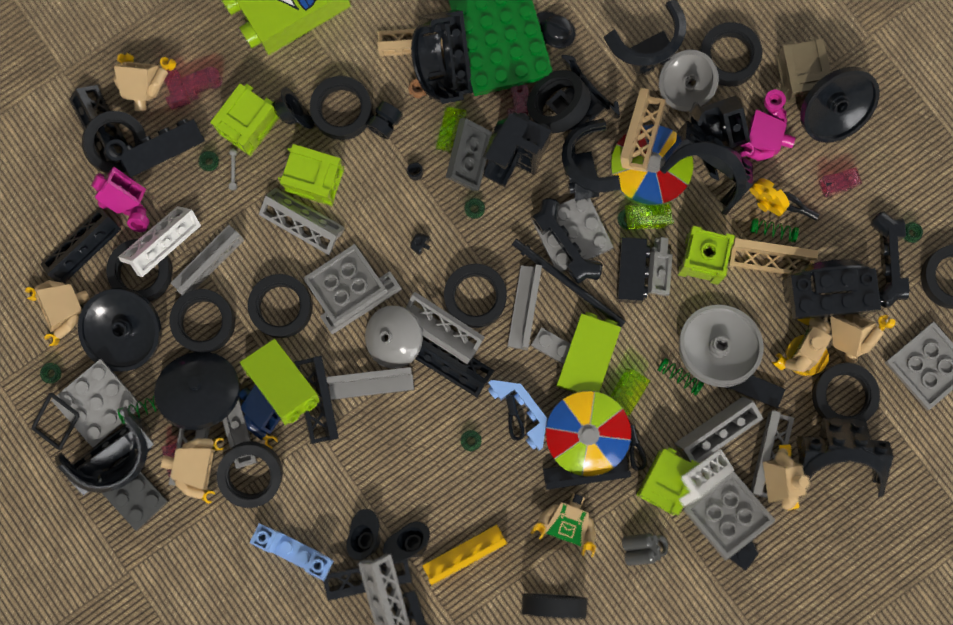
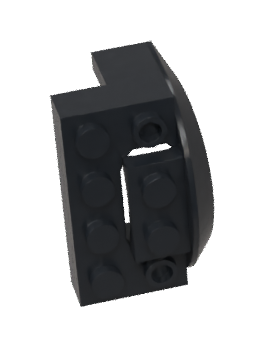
(428, 57)
(693, 141)
(832, 277)
(85, 470)

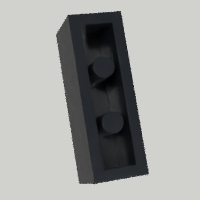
(632, 270)

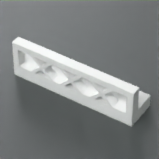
(161, 241)
(711, 478)

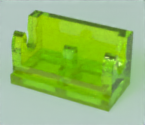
(449, 128)
(648, 216)
(629, 390)

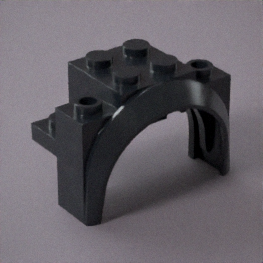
(515, 143)
(845, 442)

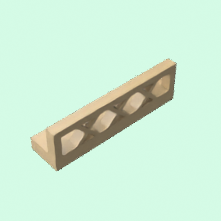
(397, 47)
(635, 128)
(768, 250)

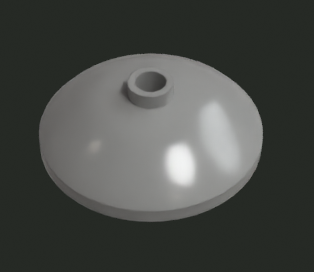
(680, 72)
(403, 336)

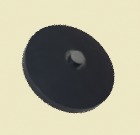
(839, 104)
(119, 329)
(197, 390)

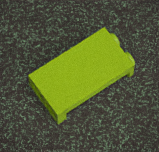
(589, 354)
(280, 382)

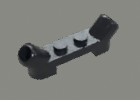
(547, 221)
(892, 232)

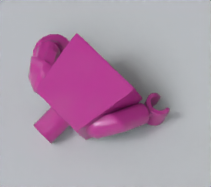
(768, 129)
(122, 196)

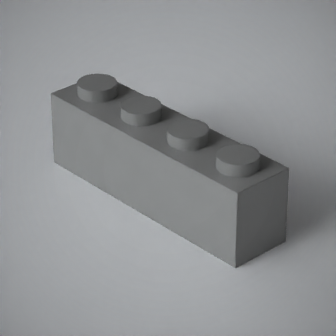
(719, 430)

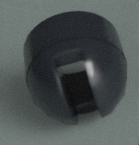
(413, 169)

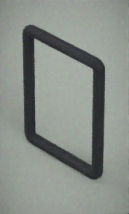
(52, 395)

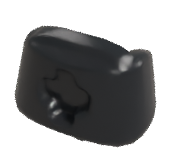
(419, 243)

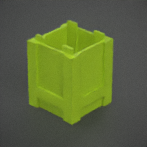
(245, 119)
(312, 175)
(697, 263)
(664, 482)

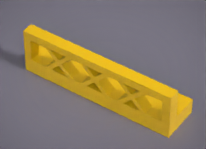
(464, 554)

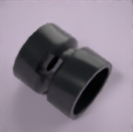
(383, 121)

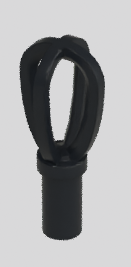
(803, 208)
(512, 411)
(635, 442)

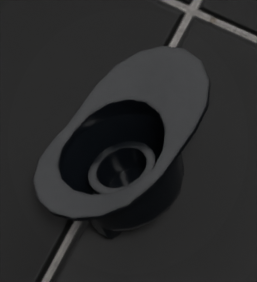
(556, 29)
(291, 110)
(363, 535)
(408, 542)

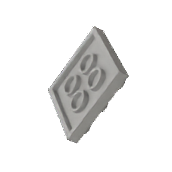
(583, 228)
(345, 285)
(925, 365)
(96, 399)
(729, 516)

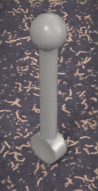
(232, 186)

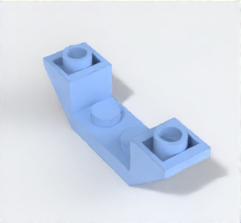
(502, 389)
(292, 551)

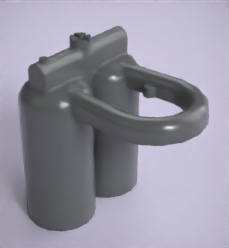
(643, 549)

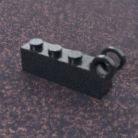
(156, 150)

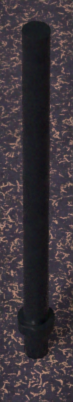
(525, 250)

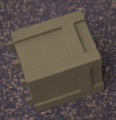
(801, 67)

